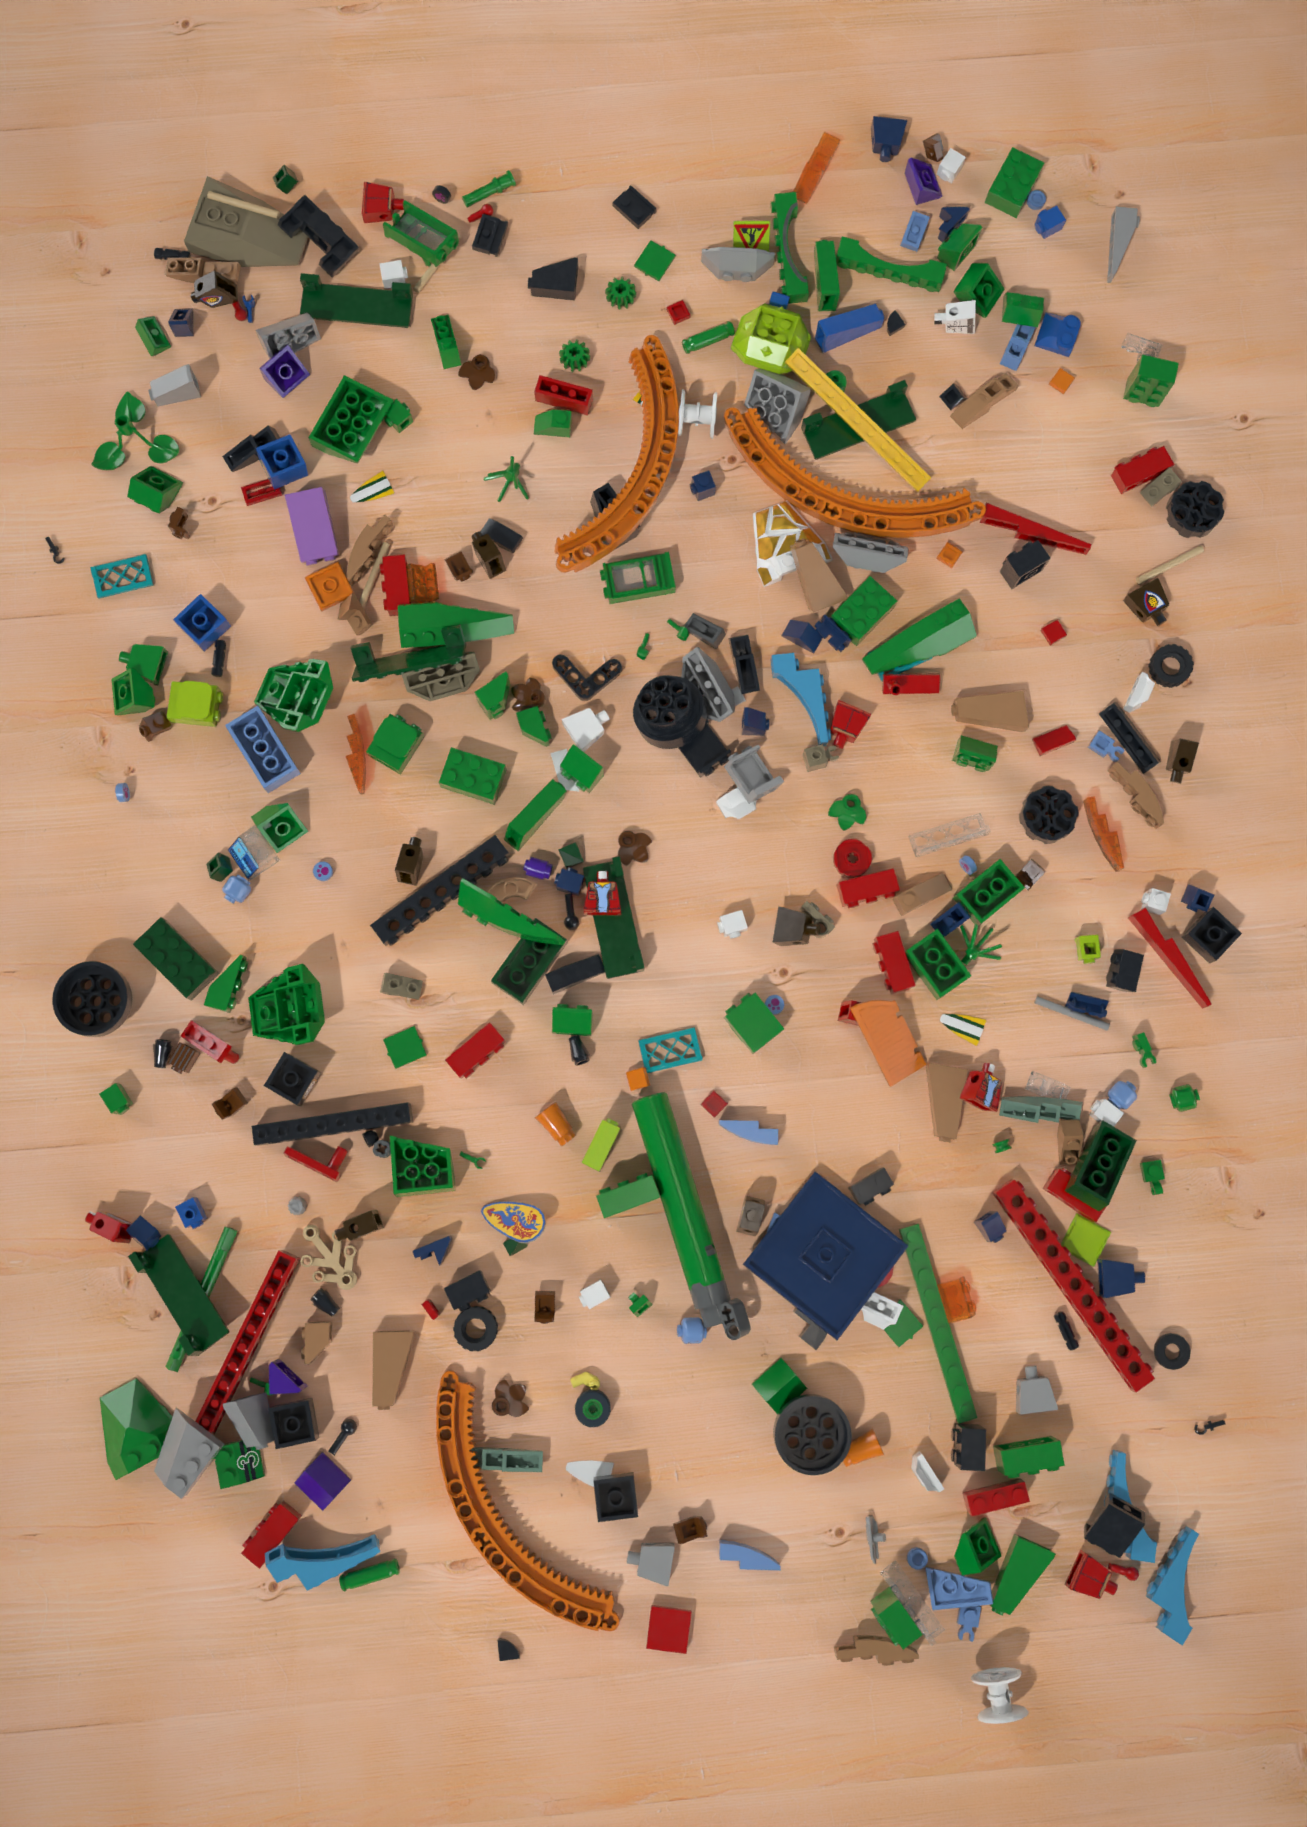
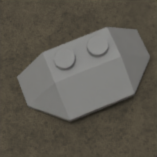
(737, 263)
(869, 551)
(710, 681)

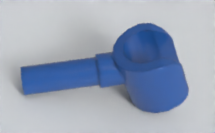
(249, 305)

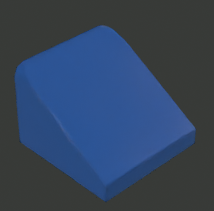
(779, 300)

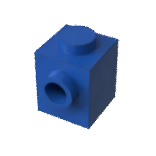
(1049, 222)
(191, 1213)

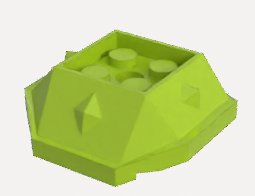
(770, 337)

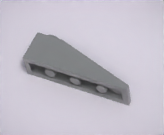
(1123, 224)

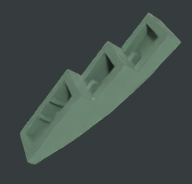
(1038, 1108)
(509, 1459)

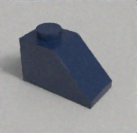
(754, 722)
(991, 1226)

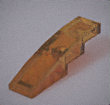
(816, 167)
(357, 760)
(1106, 840)

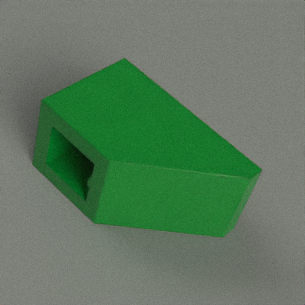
(532, 725)

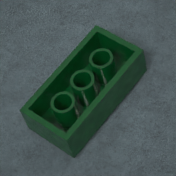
(176, 958)
(526, 966)
(1100, 1165)

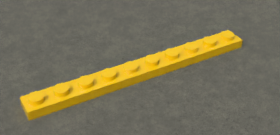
(857, 420)

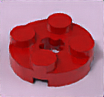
(845, 866)

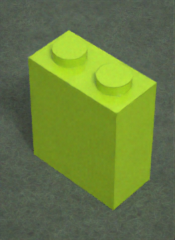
(601, 1144)

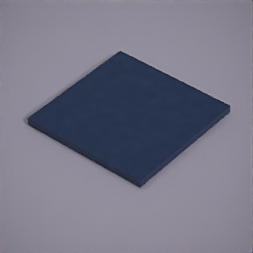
(825, 1255)

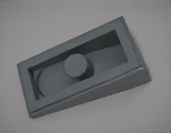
(705, 630)

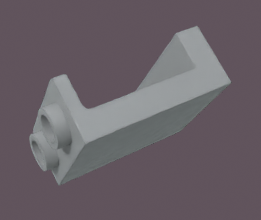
(751, 774)

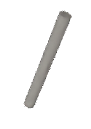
(1076, 1015)

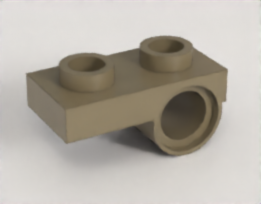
(1160, 487)
(813, 911)
(401, 986)

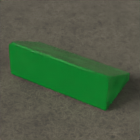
(152, 335)

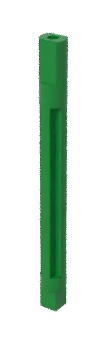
(208, 1283)

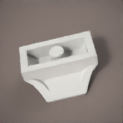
(1140, 692)
(735, 805)
(881, 1311)
(925, 1473)

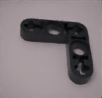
(588, 683)

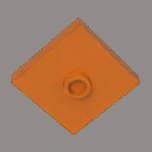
(329, 586)

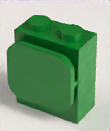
(395, 743)
(753, 1022)

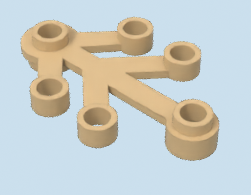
(331, 1260)

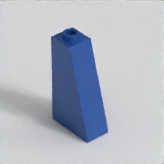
(848, 326)

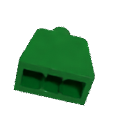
(146, 660)

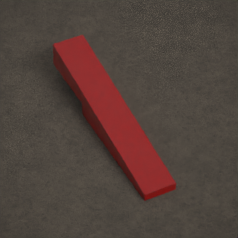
(1032, 531)
(1170, 954)

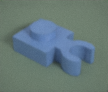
(1103, 745)
(968, 1618)

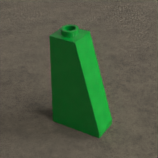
(826, 276)
(534, 814)
(1018, 1573)

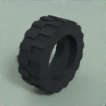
(1178, 653)
(460, 1328)

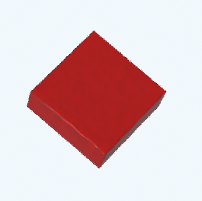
(678, 312)
(1053, 632)
(714, 1104)
(431, 1309)

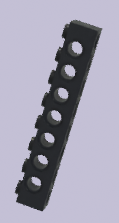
(429, 891)
(332, 1124)

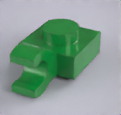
(1142, 1045)
(1152, 1173)

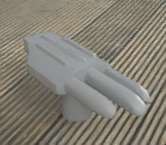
(873, 1537)

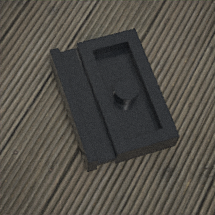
(634, 207)
(489, 235)

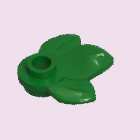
(846, 814)

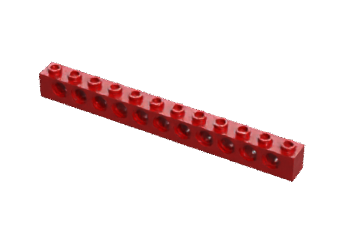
(247, 1340)
(1143, 1374)

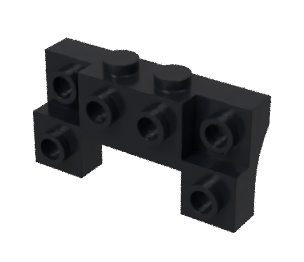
(322, 232)

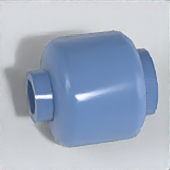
(236, 889)
(1122, 1095)
(691, 1330)

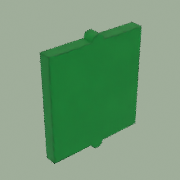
(654, 260)
(404, 1047)
(905, 1326)

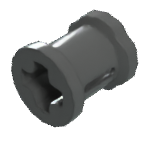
(377, 1146)

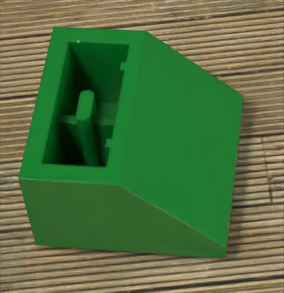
(975, 754)
(572, 1020)

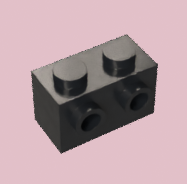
(1124, 970)
(870, 1186)
(468, 1290)

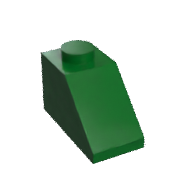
(553, 423)

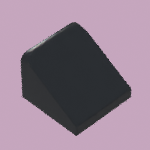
(953, 396)

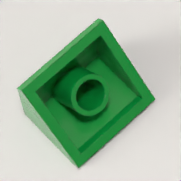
(779, 1385)

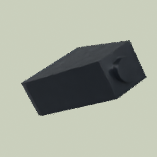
(555, 280)

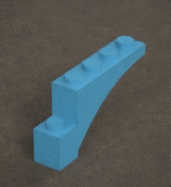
(807, 688)
(1142, 1546)
(318, 1565)
(1169, 1588)

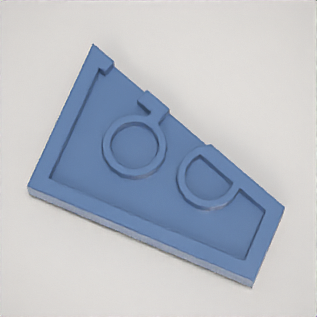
(957, 1591)

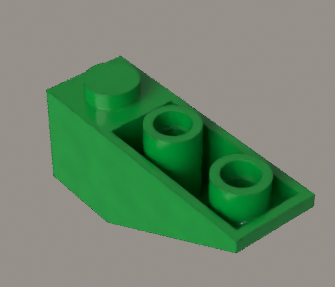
(446, 341)
(223, 990)

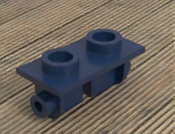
(839, 639)
(1089, 1004)

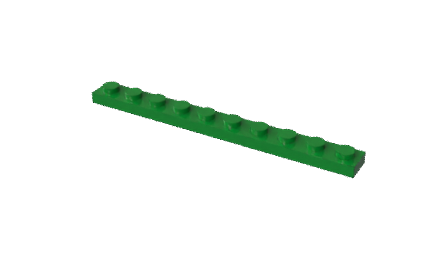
(938, 1324)

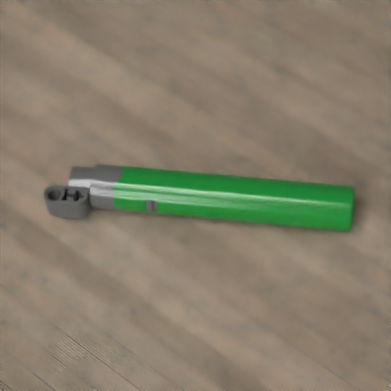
(687, 1217)

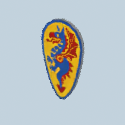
(515, 1220)

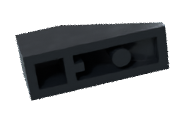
(575, 973)

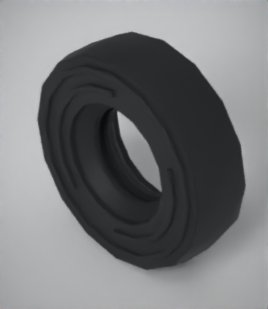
(1184, 1351)

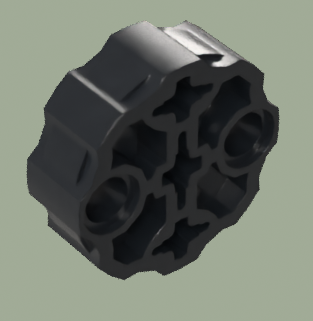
(1195, 509)
(1057, 824)

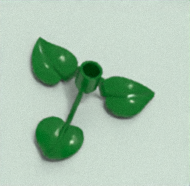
(132, 410)

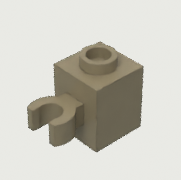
(817, 757)

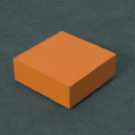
(1061, 381)
(949, 555)
(638, 1079)

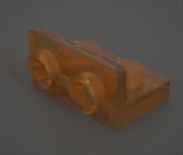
(422, 583)
(957, 1300)

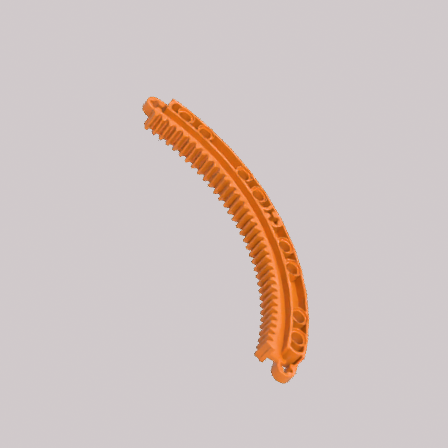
(620, 518)
(899, 519)
(536, 1581)

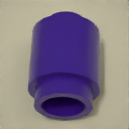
(538, 868)

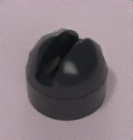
(370, 1138)

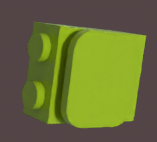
(194, 703)

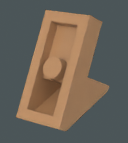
(353, 611)

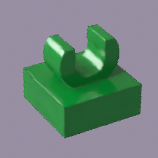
(639, 1305)

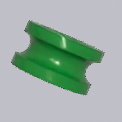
(1002, 1146)

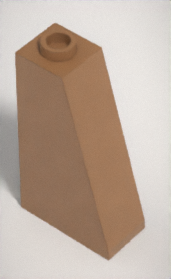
(816, 578)
(993, 710)
(945, 1088)
(390, 1359)

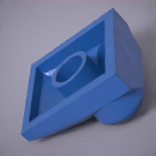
(1058, 333)

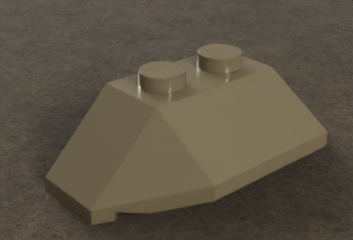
(444, 680)

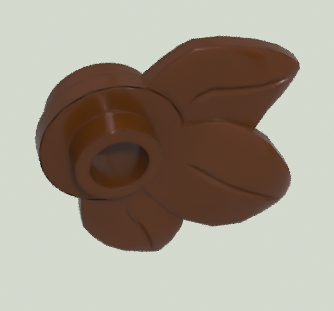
(475, 374)
(525, 695)
(636, 849)
(512, 1397)

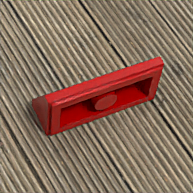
(1054, 740)

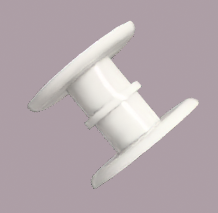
(697, 414)
(999, 1695)

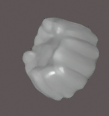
(297, 1205)

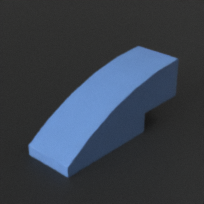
(1017, 346)
(750, 1131)
(748, 1556)

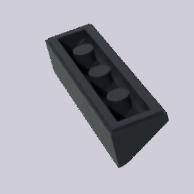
(1129, 737)

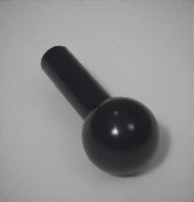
(571, 921)
(348, 1428)

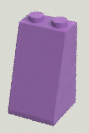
(312, 525)

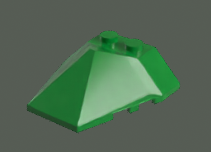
(296, 693)
(288, 1007)
(132, 1427)

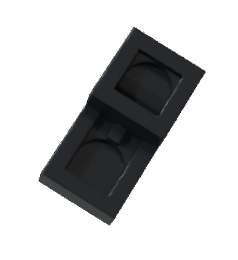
(502, 535)

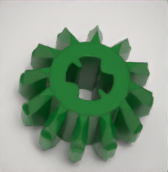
(614, 289)
(568, 352)

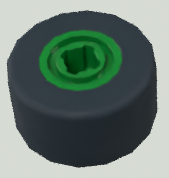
(592, 1408)

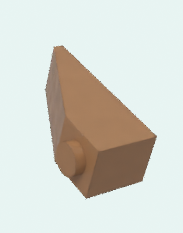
(921, 894)

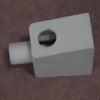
(1034, 1393)
(653, 1561)

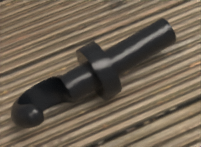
(54, 549)
(1211, 1426)

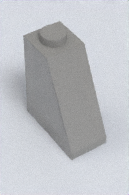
(175, 387)
(251, 1419)

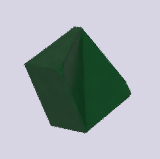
(285, 179)
(571, 855)
(219, 867)
(513, 1246)

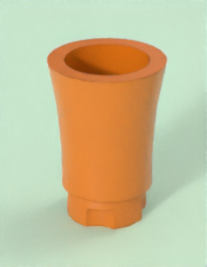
(556, 1124)
(863, 1448)

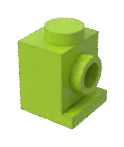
(1090, 942)

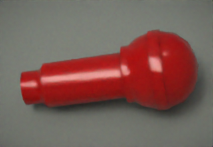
(486, 209)
(240, 313)
(1130, 1572)

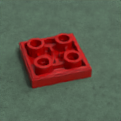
(668, 1629)

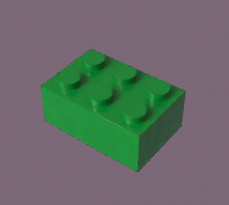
(1014, 182)
(1150, 381)
(864, 610)
(472, 776)
(989, 892)
(937, 964)
(627, 1195)
(1029, 1456)
(895, 1619)

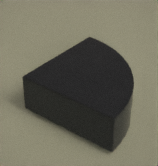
(894, 323)
(507, 1650)

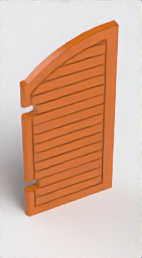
(888, 1039)

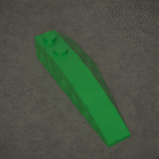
(423, 622)
(925, 639)
(501, 916)

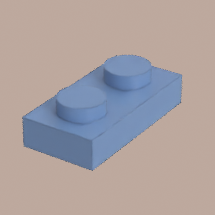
(915, 231)

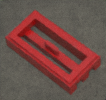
(245, 489)

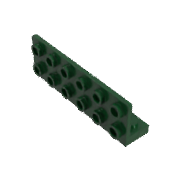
(356, 303)
(834, 434)
(369, 667)
(616, 932)
(181, 1295)

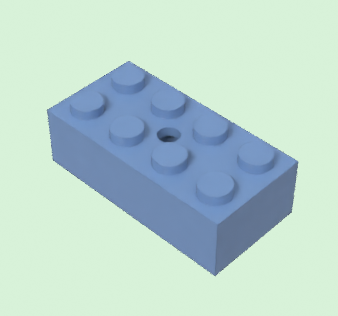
(252, 735)

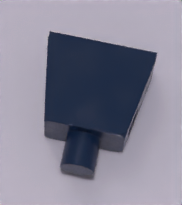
(887, 136)
(1117, 1278)

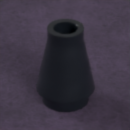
(162, 1050)
(578, 1051)
(324, 1301)

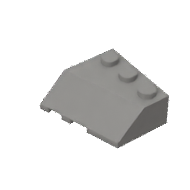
(295, 332)
(777, 401)
(185, 1454)

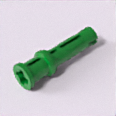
(496, 186)

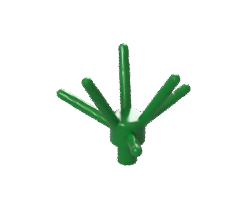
(510, 475)
(974, 951)

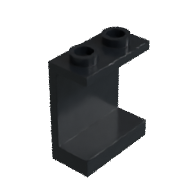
(705, 752)
(1115, 1526)

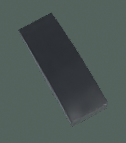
(245, 451)
(744, 664)

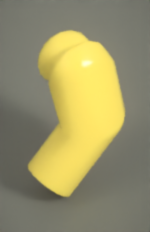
(586, 1379)

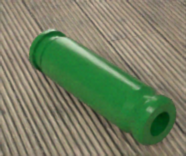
(708, 337)
(369, 1574)

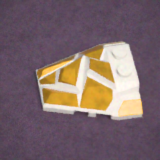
(774, 533)

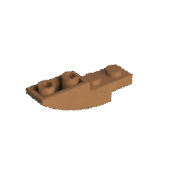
(194, 268)
(984, 398)
(362, 554)
(1144, 798)
(869, 1645)

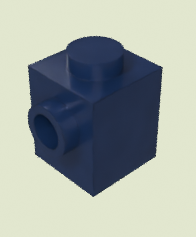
(703, 485)
(569, 881)
(1197, 898)
(144, 1233)

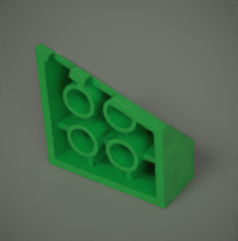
(420, 1168)

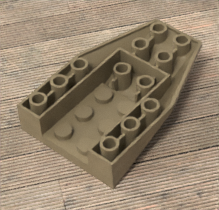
(239, 234)

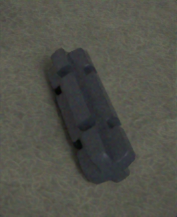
(159, 253)
(218, 658)
(1066, 1331)

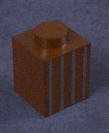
(183, 1058)

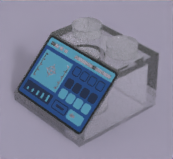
(253, 853)

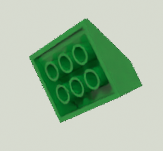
(349, 420)

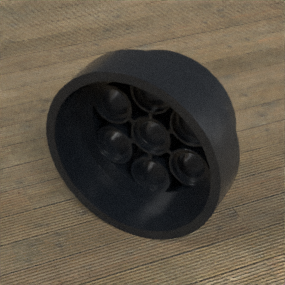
(687, 721)
(72, 985)
(824, 1458)

